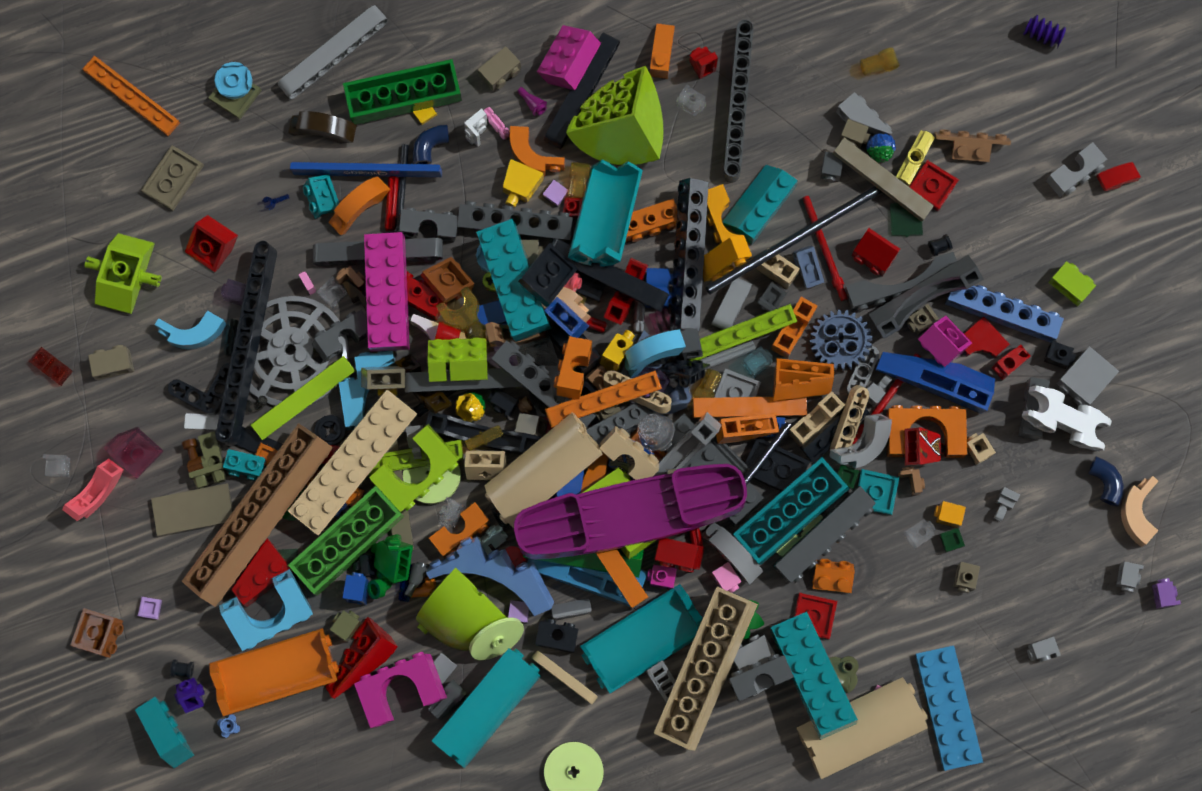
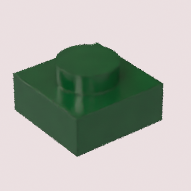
(848, 475)
(952, 540)

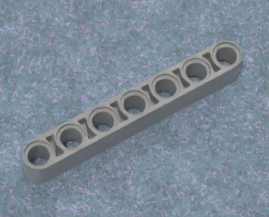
(332, 52)

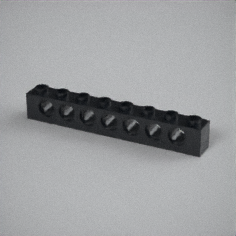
(689, 254)

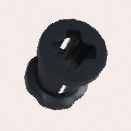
(940, 245)
(182, 669)

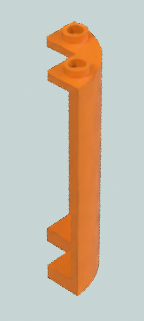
(273, 672)

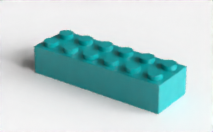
(507, 264)
(791, 511)
(814, 675)

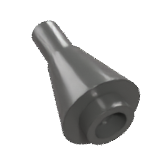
(417, 574)

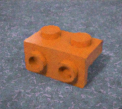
(833, 576)

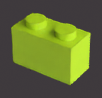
(1072, 283)

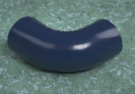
(426, 141)
(1111, 479)

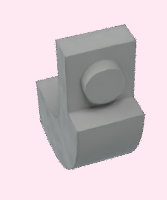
(869, 446)
(733, 552)

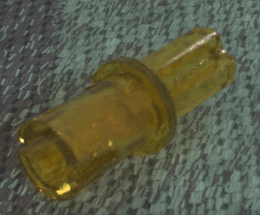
(483, 437)

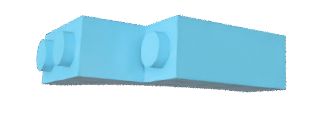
(352, 394)

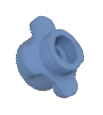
(222, 723)

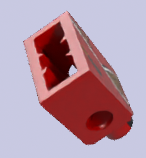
(922, 446)

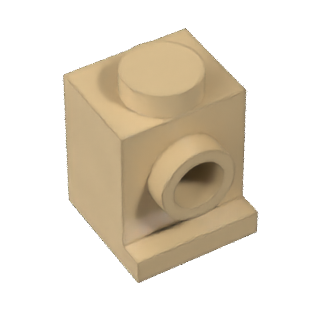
(986, 448)

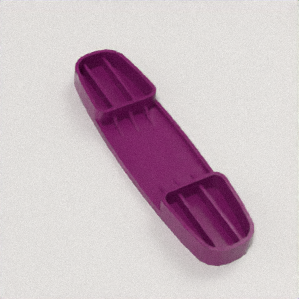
(630, 512)

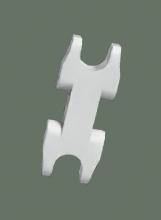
(1078, 423)

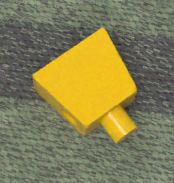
(520, 182)
(614, 355)

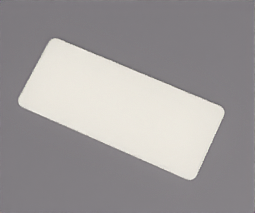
(201, 421)

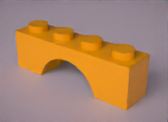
(716, 205)

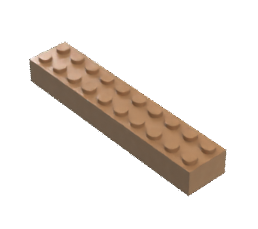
(256, 515)

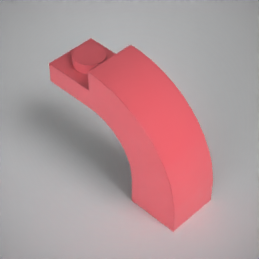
(96, 492)

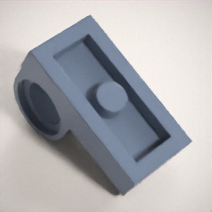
(809, 266)

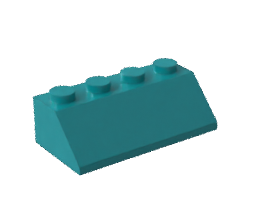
(760, 202)

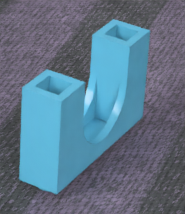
(251, 631)

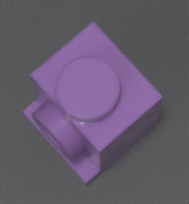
(1165, 594)

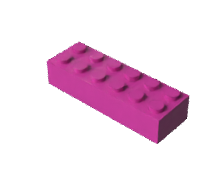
(386, 292)

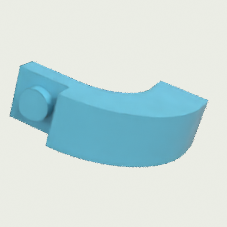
(196, 337)
(652, 349)

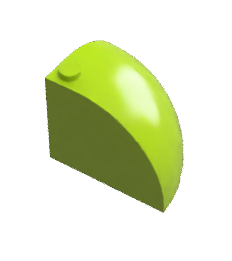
(621, 121)
(457, 612)

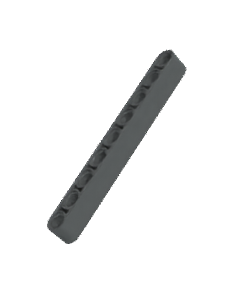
(738, 109)
(496, 379)

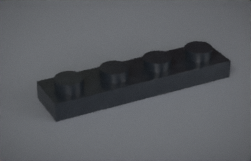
(822, 440)

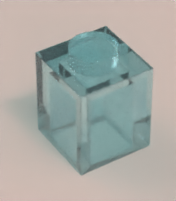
(757, 361)

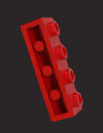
(422, 297)

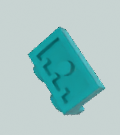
(320, 195)

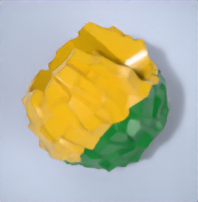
(470, 407)

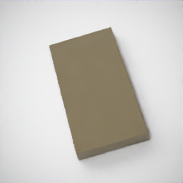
(192, 509)

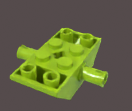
(121, 290)

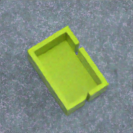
(465, 357)

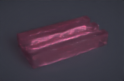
(658, 314)

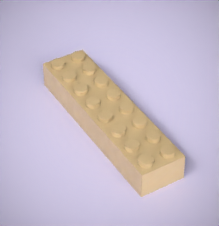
(352, 462)
(705, 669)

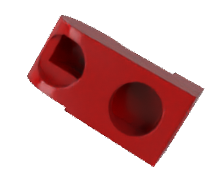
(1011, 362)

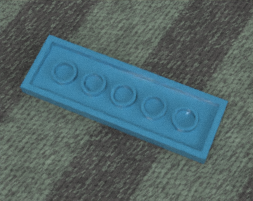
(948, 708)

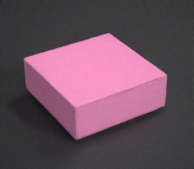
(307, 282)

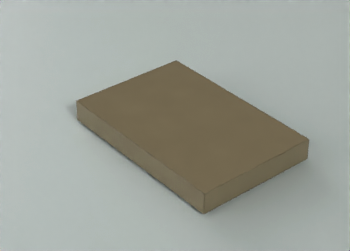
(172, 178)

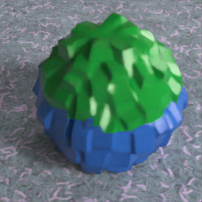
(881, 147)

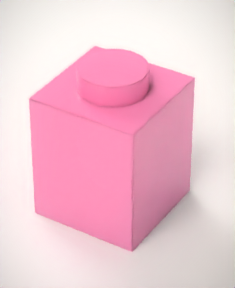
(726, 578)

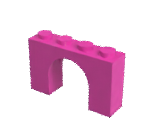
(373, 688)

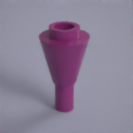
(534, 103)

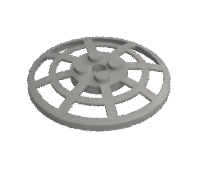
(292, 336)

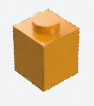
(949, 514)

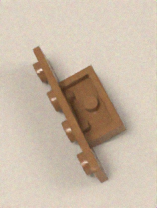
(972, 146)

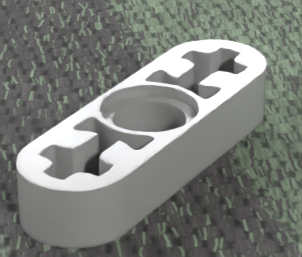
(873, 361)

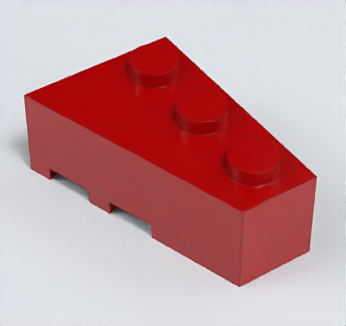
(259, 573)

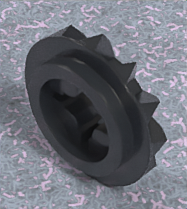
(329, 421)

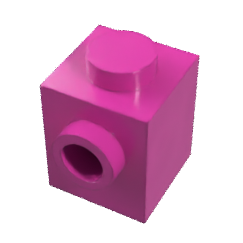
(662, 577)

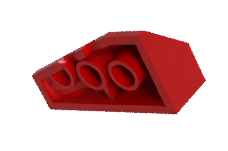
(368, 652)

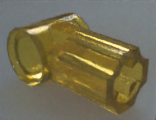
(884, 60)
(579, 176)
(708, 385)

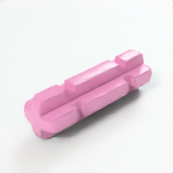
(496, 123)

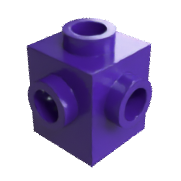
(189, 695)

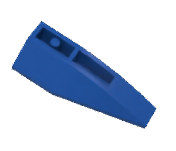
(950, 382)

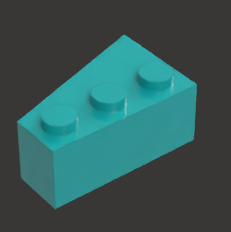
(164, 732)

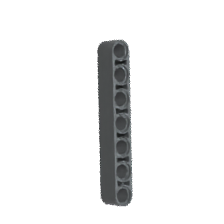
(354, 252)

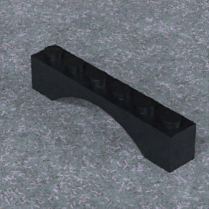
(458, 429)

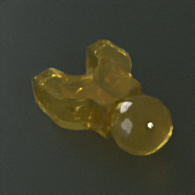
(466, 317)

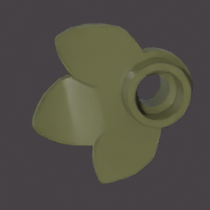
(846, 677)

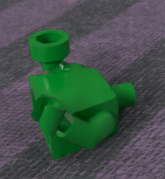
(392, 564)

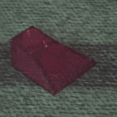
(133, 451)

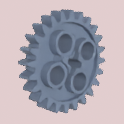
(840, 324)

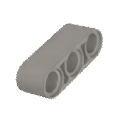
(732, 304)

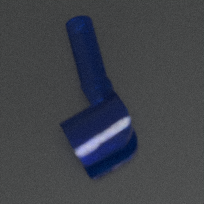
(274, 201)

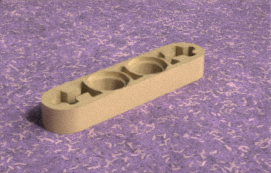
(651, 403)
(853, 422)
(564, 677)

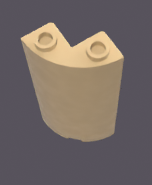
(543, 469)
(883, 720)

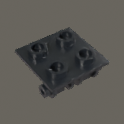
(688, 371)

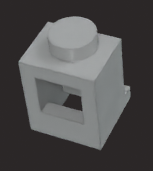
(1128, 576)
(1043, 649)

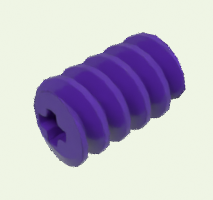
(1045, 30)

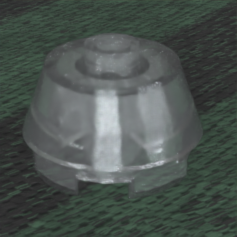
(656, 432)

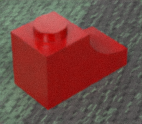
(703, 61)

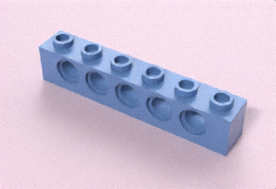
(1012, 320)

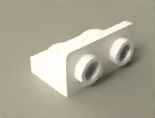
(475, 126)

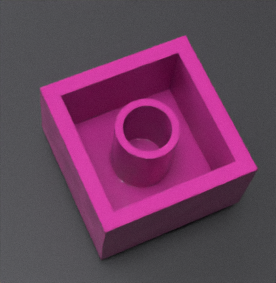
(944, 341)

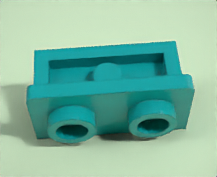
(245, 464)

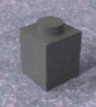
(831, 168)

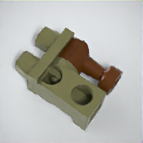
(209, 464)

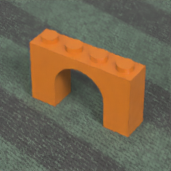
(950, 420)

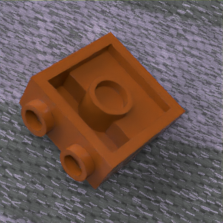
(447, 279)
(97, 633)

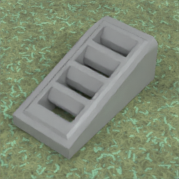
(661, 665)

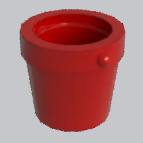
(447, 332)

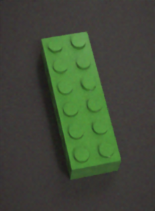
(346, 541)

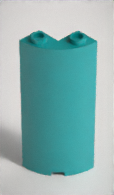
(605, 214)
(643, 639)
(487, 707)

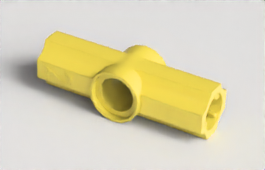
(919, 148)

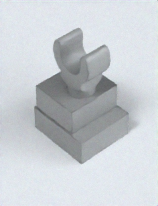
(876, 391)
(411, 431)
(1006, 500)

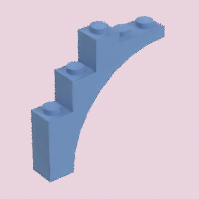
(522, 580)

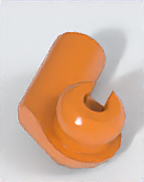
(426, 588)

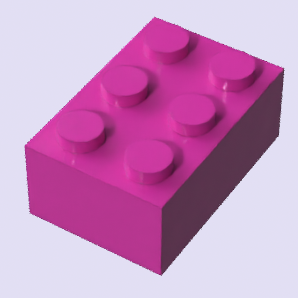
(569, 57)

